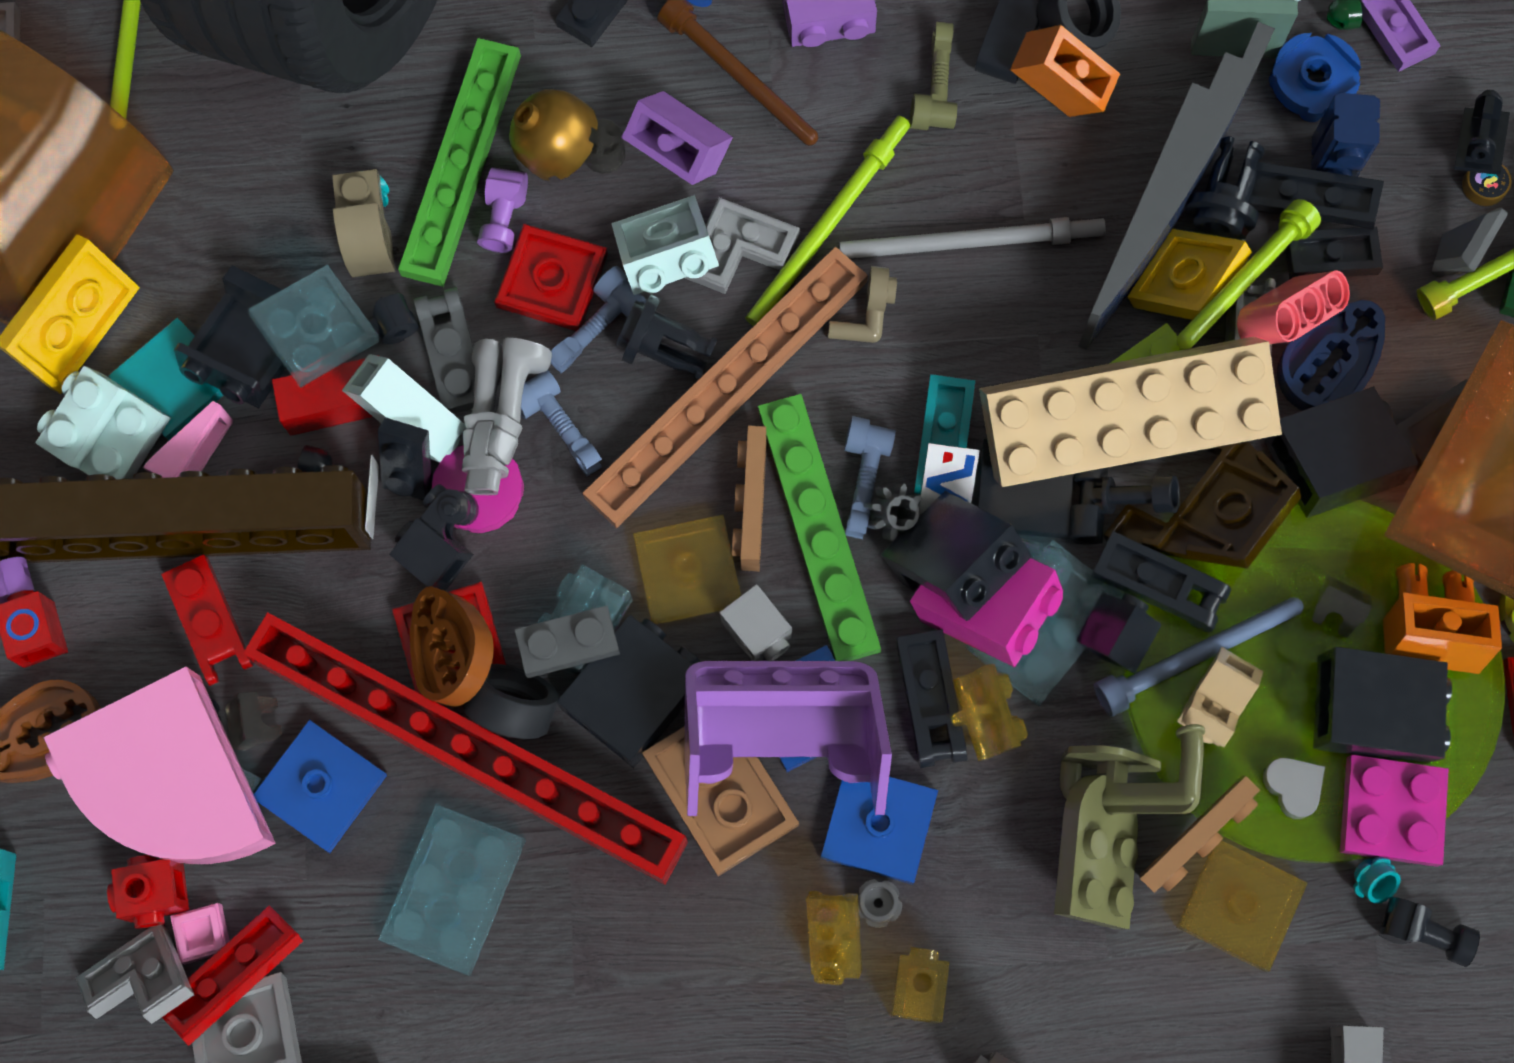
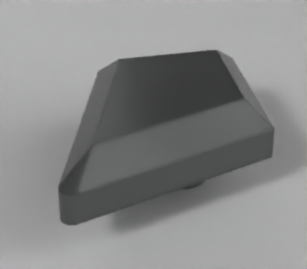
(1466, 245)

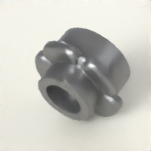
(888, 894)

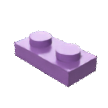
(1399, 31)

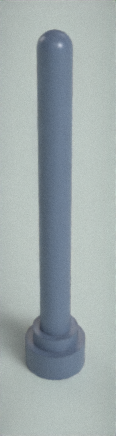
(1118, 692)

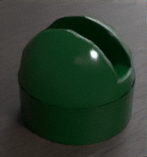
(1345, 14)

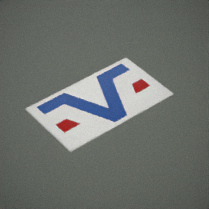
(948, 470)

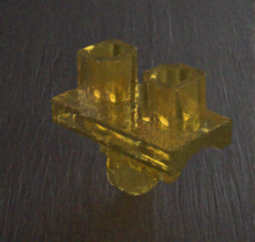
(987, 712)
(834, 937)

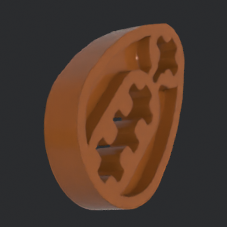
(445, 623)
(35, 709)

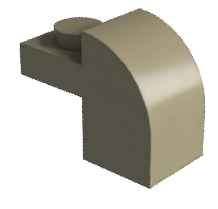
(361, 224)

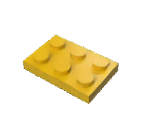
(68, 313)

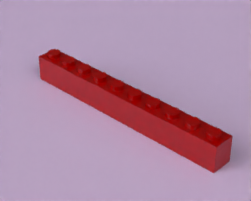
(467, 748)

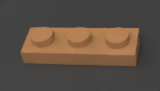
(750, 498)
(1201, 835)

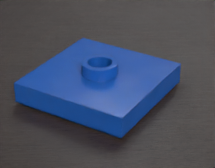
(319, 786)
(880, 843)

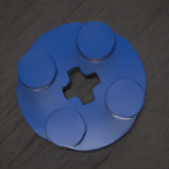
(1299, 92)

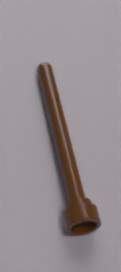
(679, 18)

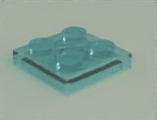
(313, 325)

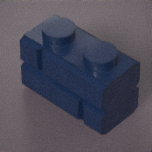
(1346, 134)

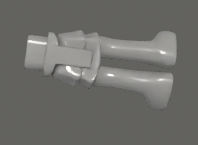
(492, 436)

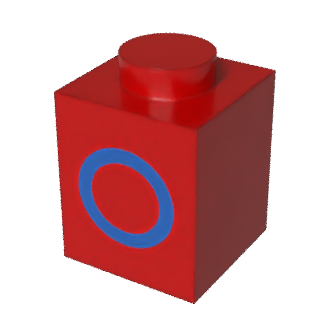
(31, 628)

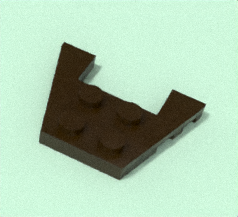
(1225, 514)

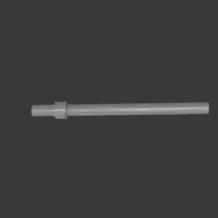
(1056, 231)

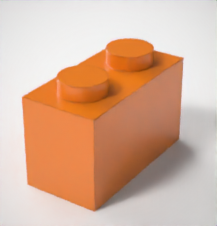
(1065, 71)

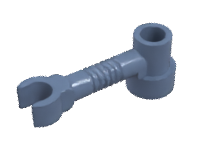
(618, 298)
(539, 396)
(870, 443)

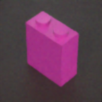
(1007, 622)

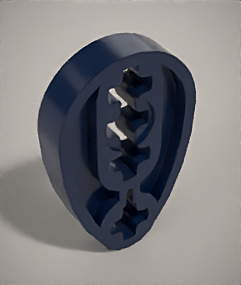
(1313, 348)

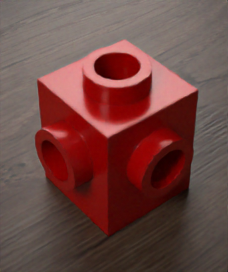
(148, 891)

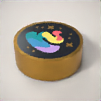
(1486, 188)

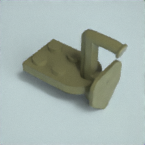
(1102, 823)

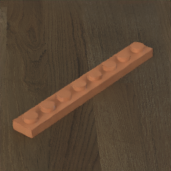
(725, 387)

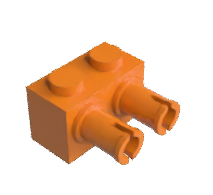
(1441, 628)

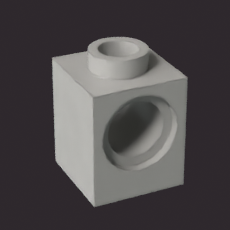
(757, 626)

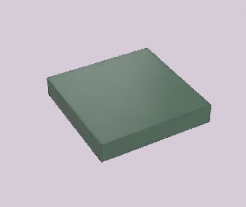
(1231, 23)

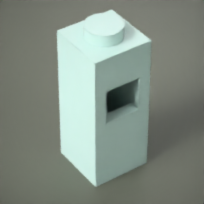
(391, 393)

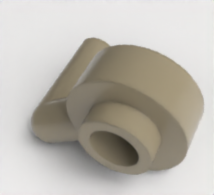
(880, 291)

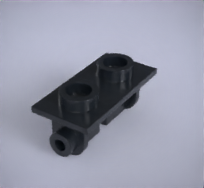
(1483, 135)

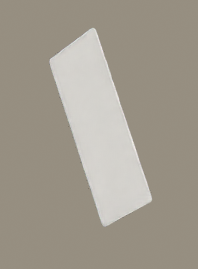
(372, 497)

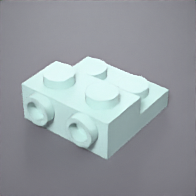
(664, 245)
(100, 426)

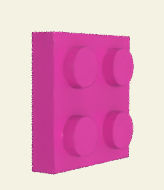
(1394, 810)

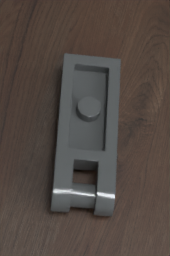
(448, 349)

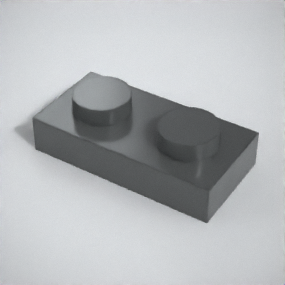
(567, 641)

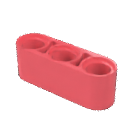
(1294, 307)

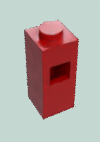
(318, 402)

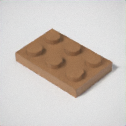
(732, 814)

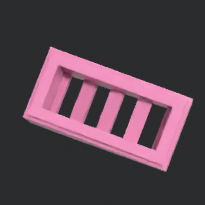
(193, 444)

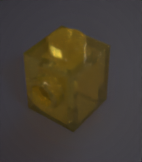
(920, 986)

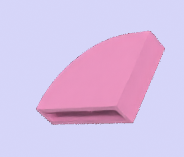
(161, 775)

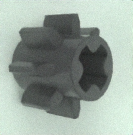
(881, 508)

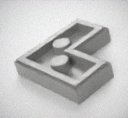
(745, 233)
(141, 967)

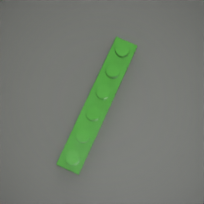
(460, 162)
(819, 529)

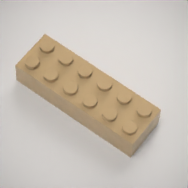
(1130, 411)

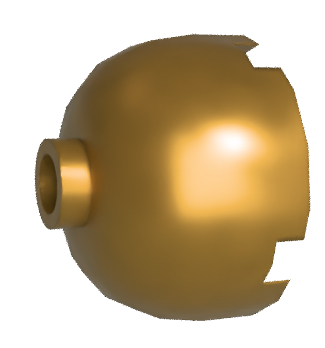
(552, 133)

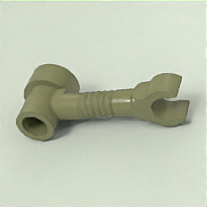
(934, 109)

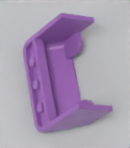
(785, 712)

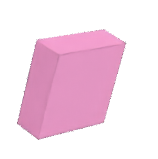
(200, 932)

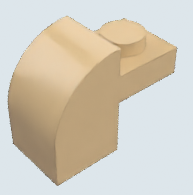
(1221, 696)

